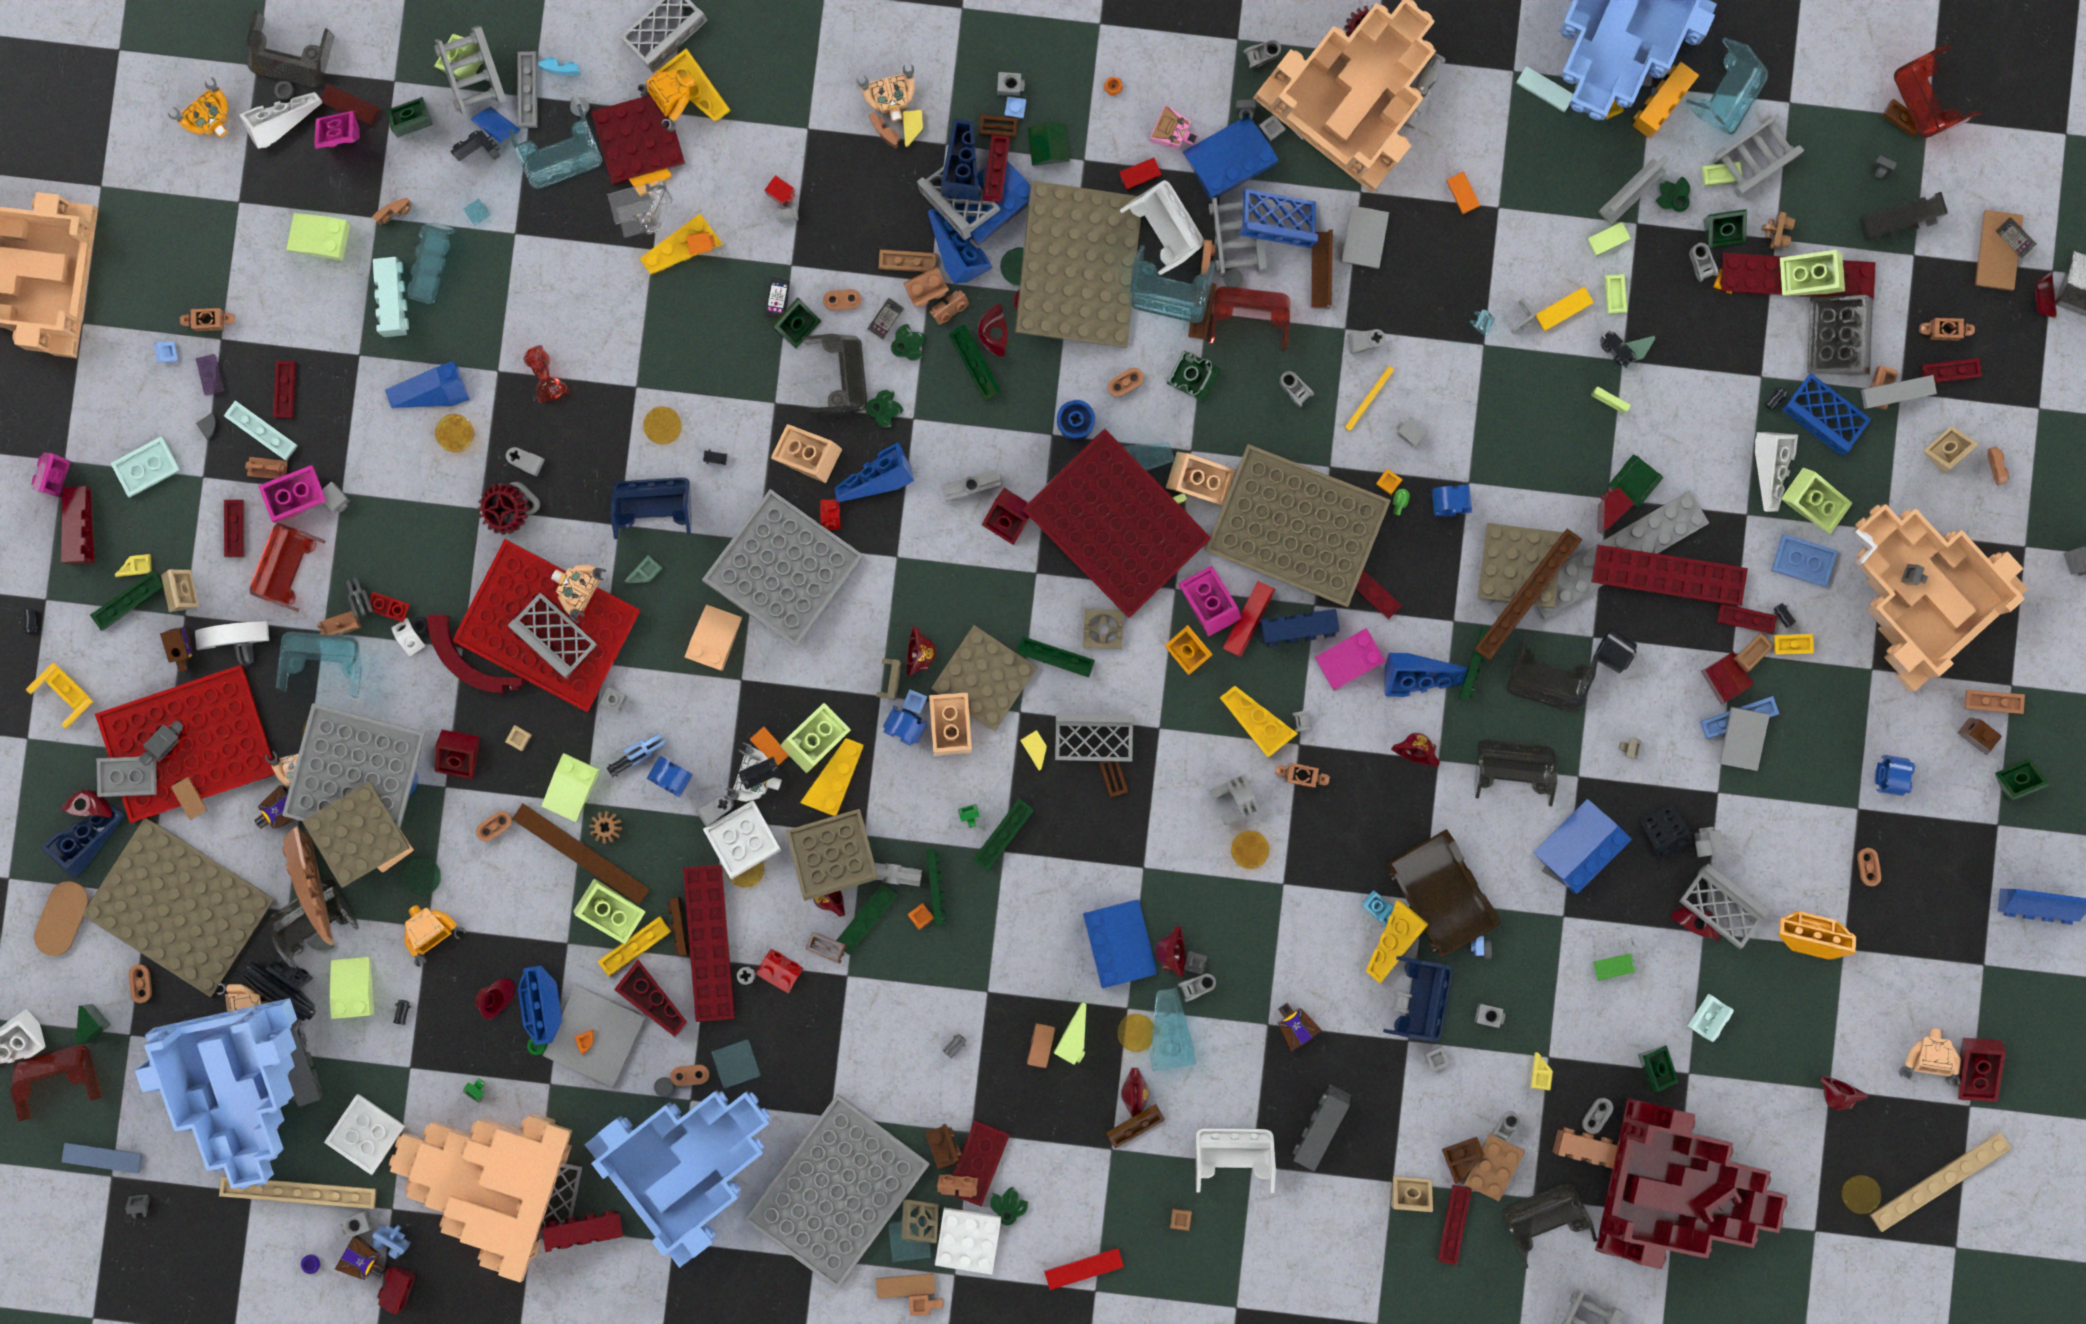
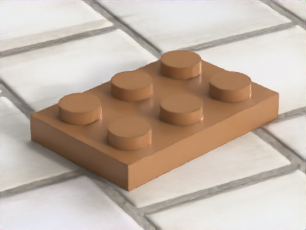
(1495, 1168)

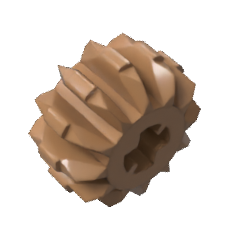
(599, 829)

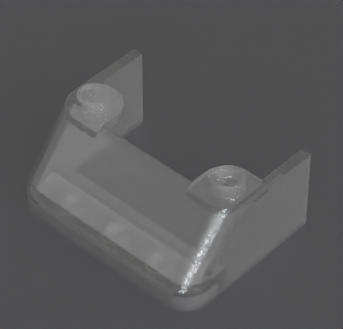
(641, 207)

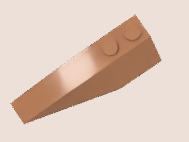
(306, 880)

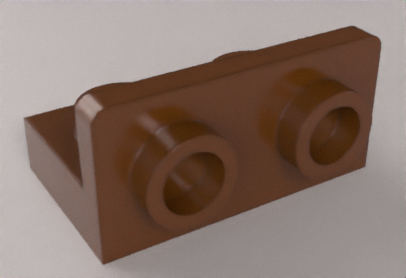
(943, 1147)

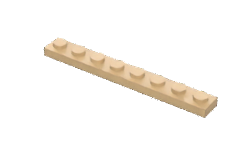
(1940, 1181)
(304, 1193)

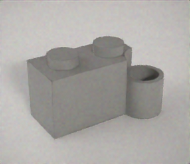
(1708, 842)

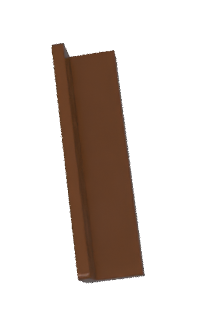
(1322, 271)

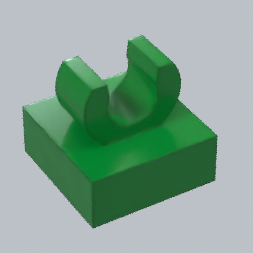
(969, 814)
(474, 1091)

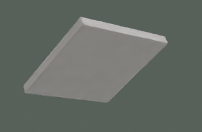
(614, 1036)

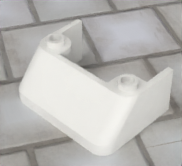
(1169, 222)
(1235, 1150)

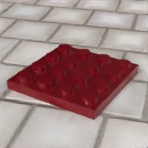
(635, 139)

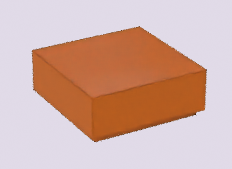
(921, 916)

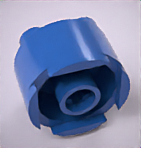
(1079, 430)
(1451, 500)
(905, 725)
(1894, 775)
(669, 776)

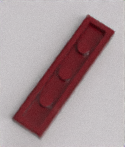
(996, 168)
(1454, 1224)

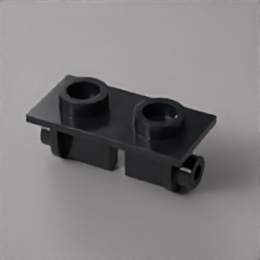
(1611, 345)
(759, 773)

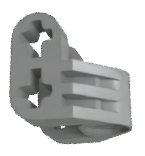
(1242, 796)

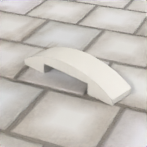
(231, 634)

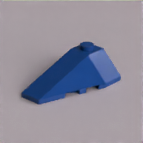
(959, 256)
(432, 388)
(884, 474)
(1414, 673)

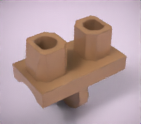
(1782, 222)

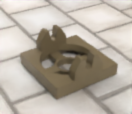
(1116, 643)
(894, 679)
(932, 1209)

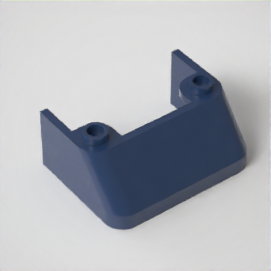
(651, 499)
(1428, 1002)

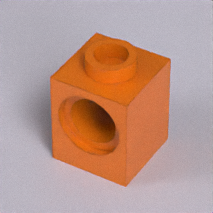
(700, 243)

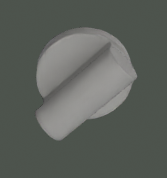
(579, 100)

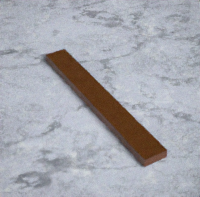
(1528, 594)
(581, 854)

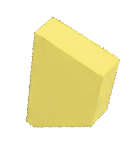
(912, 125)
(135, 566)
(1035, 747)
(1541, 1074)

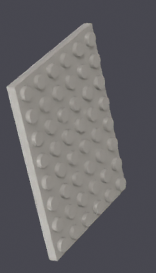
(837, 1191)

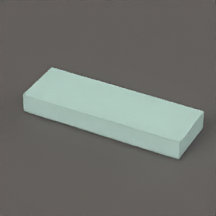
(1544, 89)

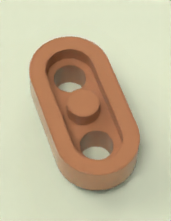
(1208, 251)
(842, 301)
(1125, 382)
(1996, 460)
(494, 825)
(1871, 866)
(138, 984)
(689, 1075)

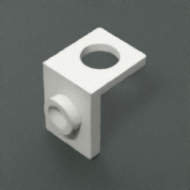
(1866, 540)
(407, 637)

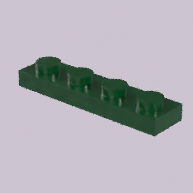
(975, 362)
(127, 600)
(1055, 656)
(1472, 671)
(1003, 834)
(935, 879)
(866, 917)

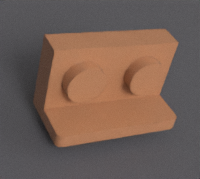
(926, 287)

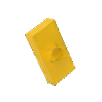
(1793, 644)

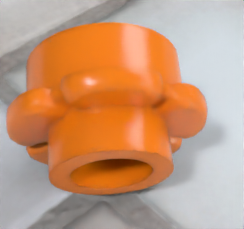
(1113, 81)

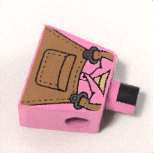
(1172, 130)

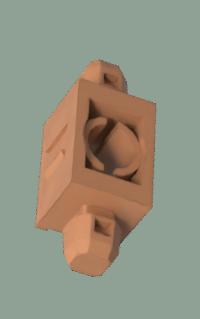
(218, 324)
(1960, 329)
(1282, 771)

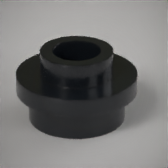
(416, 621)

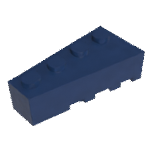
(960, 167)
(1299, 627)

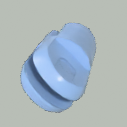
(644, 748)

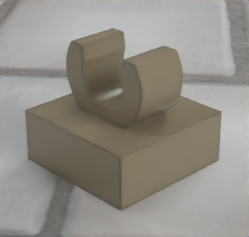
(1631, 748)

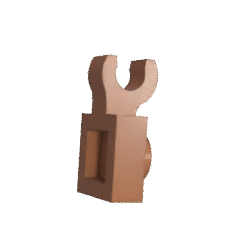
(921, 1304)

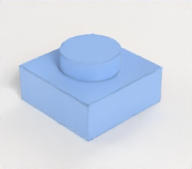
(1015, 107)
(165, 352)
(914, 701)
(1477, 946)

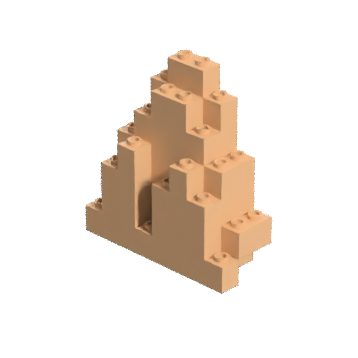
(1355, 90)
(45, 272)
(1948, 611)
(487, 1184)

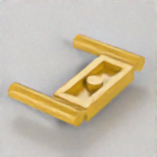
(65, 688)

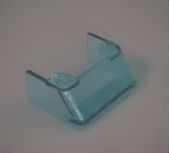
(1736, 91)
(559, 159)
(1169, 296)
(322, 647)

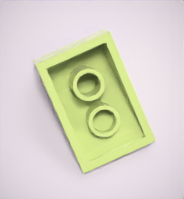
(318, 236)
(1812, 273)
(1816, 500)
(815, 737)
(570, 787)
(609, 911)
(351, 988)
(1072, 1042)

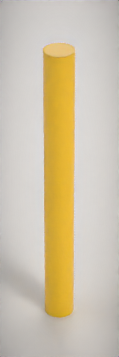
(1369, 398)

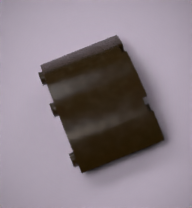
(1443, 893)

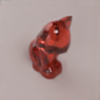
(548, 387)

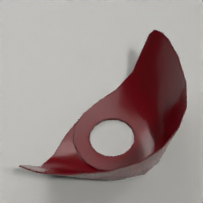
(2045, 296)
(993, 318)
(94, 804)
(1687, 918)

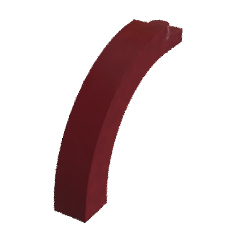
(444, 646)

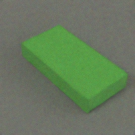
(1614, 966)

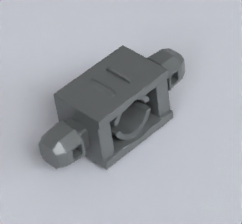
(161, 743)

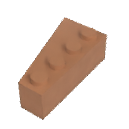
(1585, 1147)

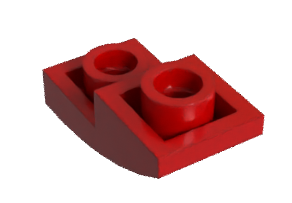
(388, 606)

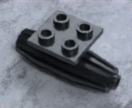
(280, 983)

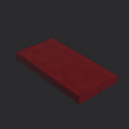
(981, 1158)

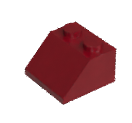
(1612, 507)
(1007, 516)
(1726, 678)
(456, 754)
(396, 1289)

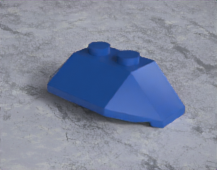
(539, 1005)

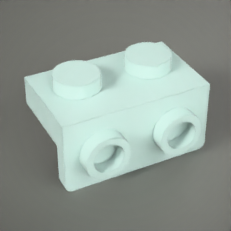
(1710, 1018)

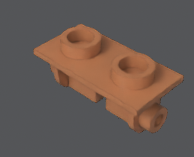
(957, 303)
(266, 468)
(949, 1184)

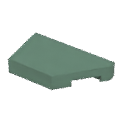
(1640, 347)
(644, 571)

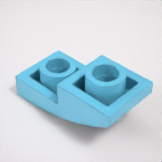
(553, 66)
(1378, 907)

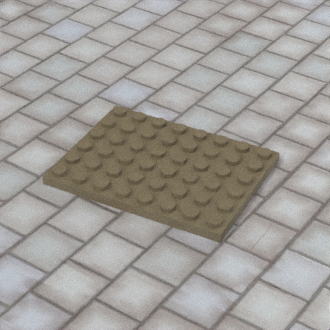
(1077, 265)
(1297, 525)
(178, 907)

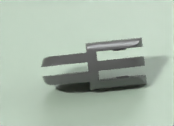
(357, 597)
(244, 653)

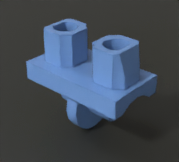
(391, 1238)

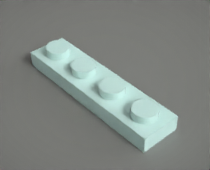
(260, 430)

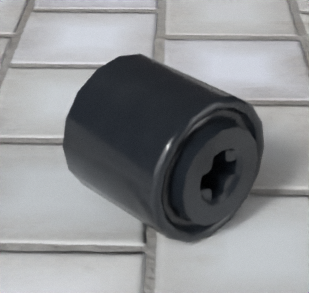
(1616, 651)

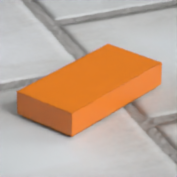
(1463, 193)
(769, 745)

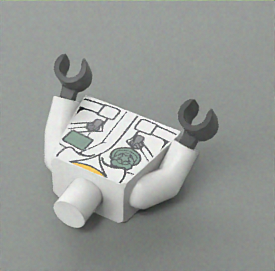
(751, 757)

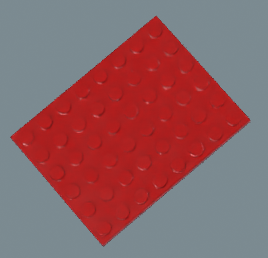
(507, 590)
(217, 748)

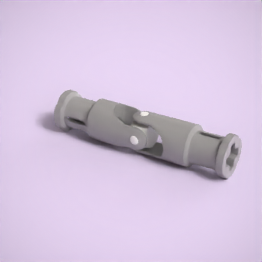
(1427, 80)

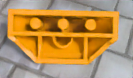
(1816, 935)

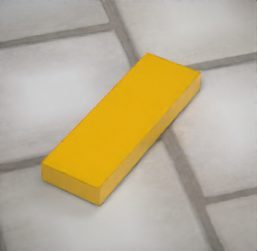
(1564, 309)

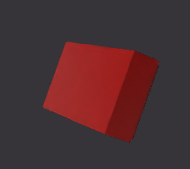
(1140, 173)

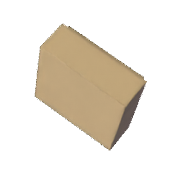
(518, 738)

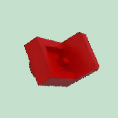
(830, 514)

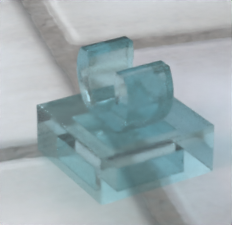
(1484, 321)

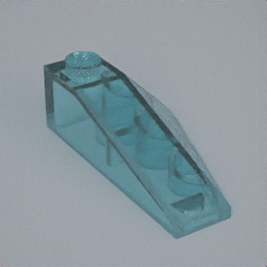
(1171, 1037)

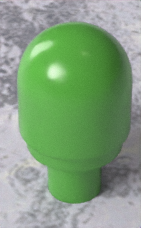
(1400, 500)

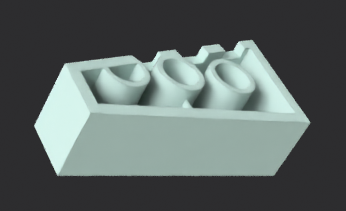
(390, 297)

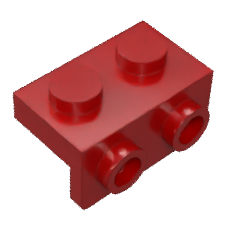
(779, 970)

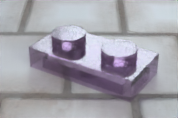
(210, 375)

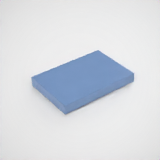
(1804, 560)

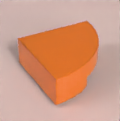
(585, 1041)

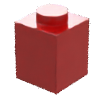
(780, 191)

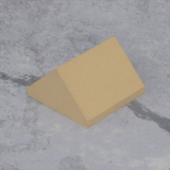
(1949, 449)
(179, 590)
(1412, 1194)

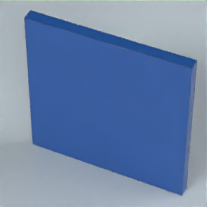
(494, 124)

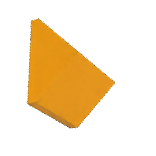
(1188, 650)

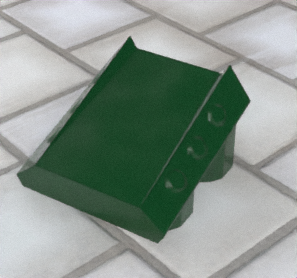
(1193, 375)
(1636, 480)

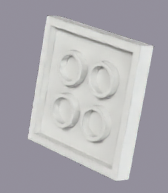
(742, 839)
(365, 1134)
(968, 1240)

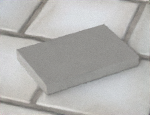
(1365, 237)
(1744, 738)
(125, 777)

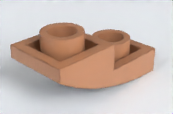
(889, 136)
(399, 207)
(1041, 1045)

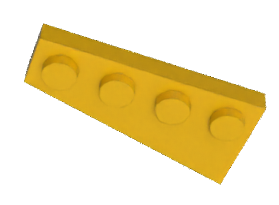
(703, 92)
(675, 247)
(1258, 722)
(834, 780)
(1399, 935)

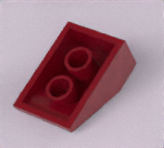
(1981, 1069)

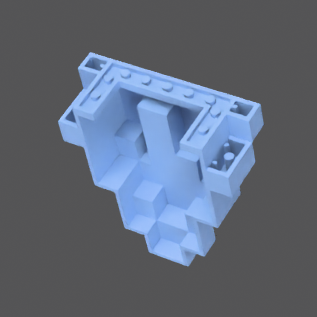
(1623, 42)
(226, 1085)
(682, 1167)

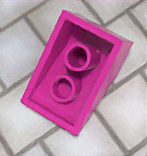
(336, 130)
(50, 474)
(292, 494)
(1210, 601)
(1349, 659)

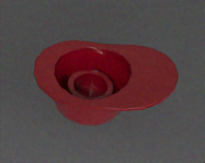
(494, 998)

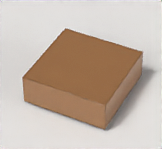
(1180, 1219)

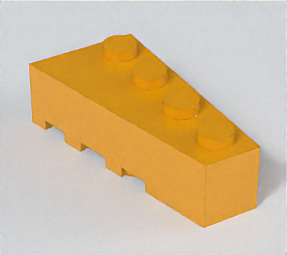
(1665, 100)

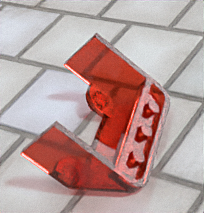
(1921, 99)
(1231, 297)
(280, 565)
(73, 1060)

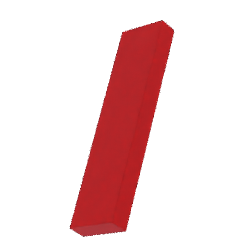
(1250, 618)
(1083, 1268)

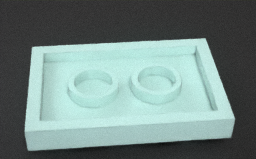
(145, 466)

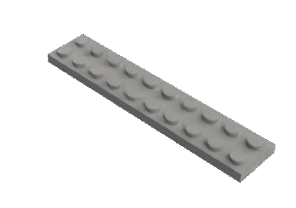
(1647, 534)

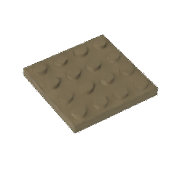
(1511, 558)
(988, 674)
(356, 834)
(832, 854)

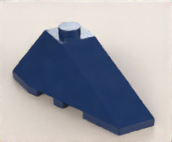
(79, 844)

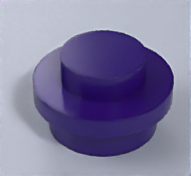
(310, 1264)

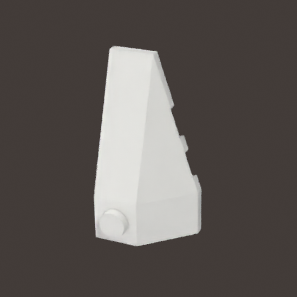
(271, 123)
(1773, 457)
(20, 1038)

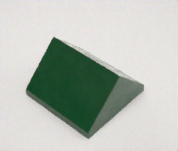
(409, 117)
(1048, 143)
(1726, 228)
(796, 322)
(2020, 780)
(89, 1024)
(1658, 1069)

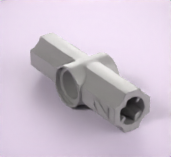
(984, 482)
(897, 874)

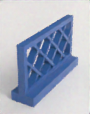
(1274, 233)
(1819, 428)

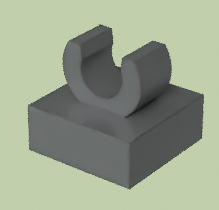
(1245, 106)
(1884, 166)
(1913, 575)
(1195, 962)
(137, 1204)

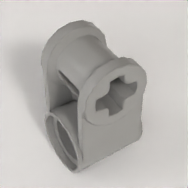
(1261, 53)
(1703, 263)
(1362, 341)
(1296, 388)
(528, 461)
(712, 810)
(1196, 986)
(1504, 1130)

